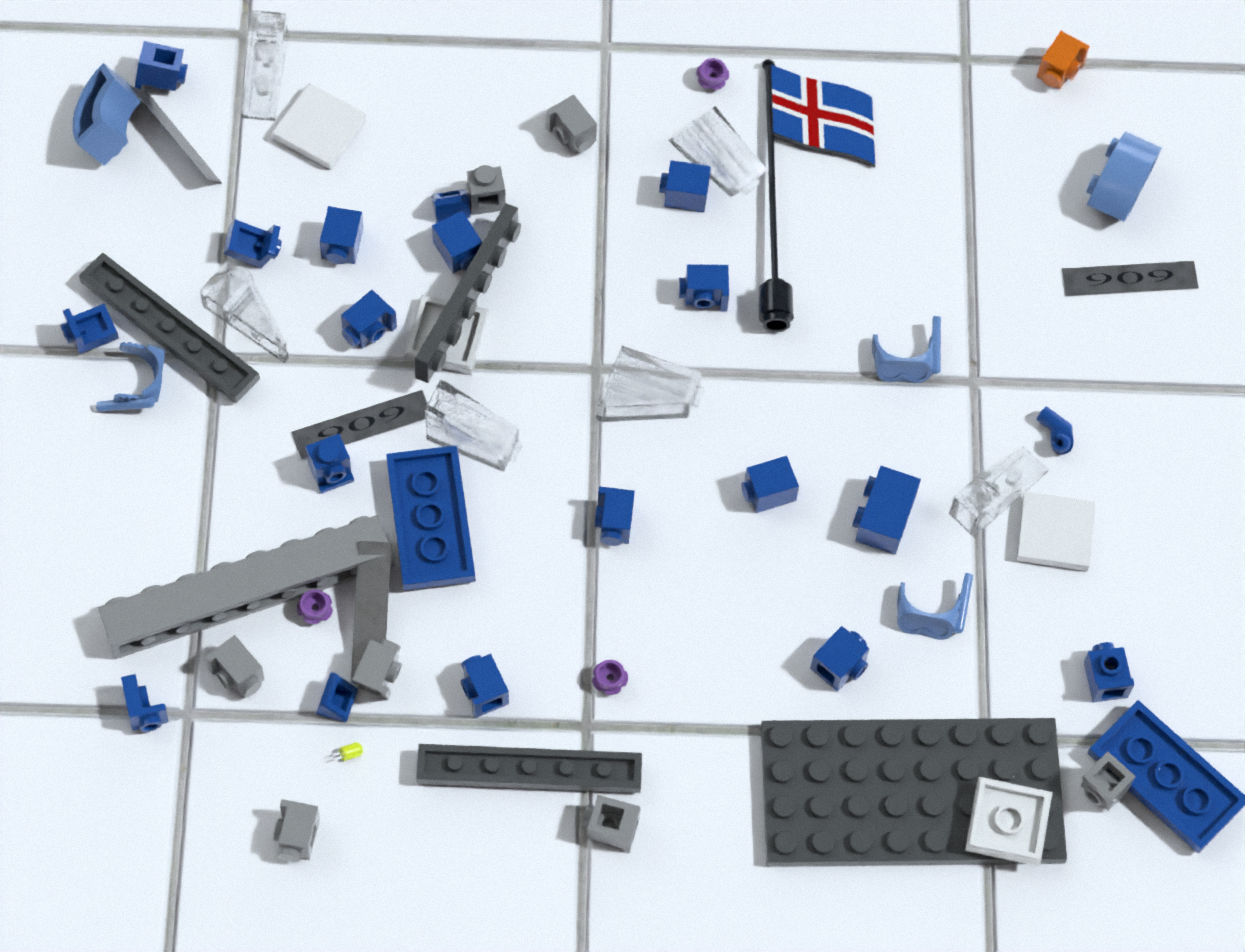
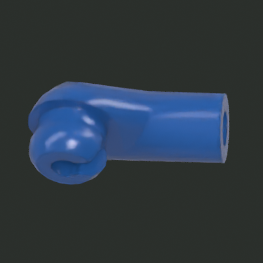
(1060, 430)

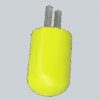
(349, 751)

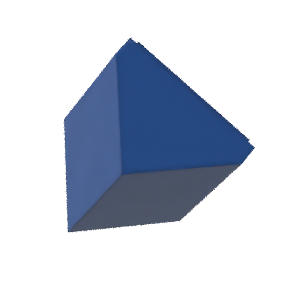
(449, 203)
(337, 698)

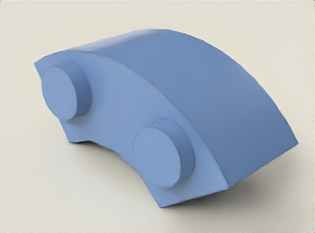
(103, 114)
(1123, 176)

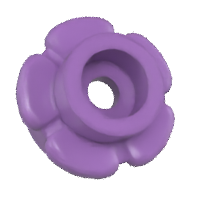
(715, 67)
(318, 598)
(606, 668)

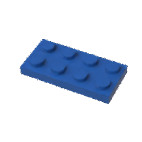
(430, 517)
(1170, 776)

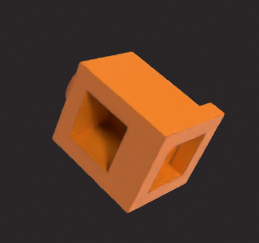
(1062, 60)

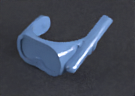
(155, 358)
(915, 369)
(934, 625)

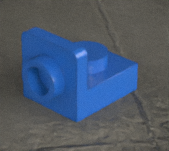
(141, 714)

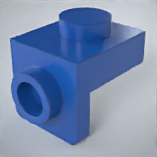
(252, 243)
(89, 328)

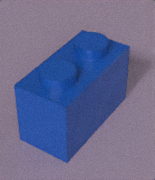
(887, 509)

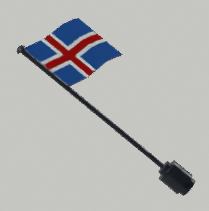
(819, 118)

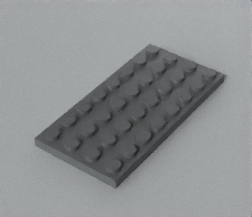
(897, 788)

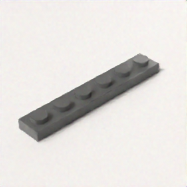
(464, 298)
(169, 327)
(529, 768)

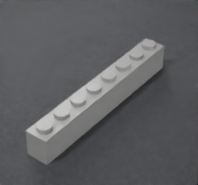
(238, 587)

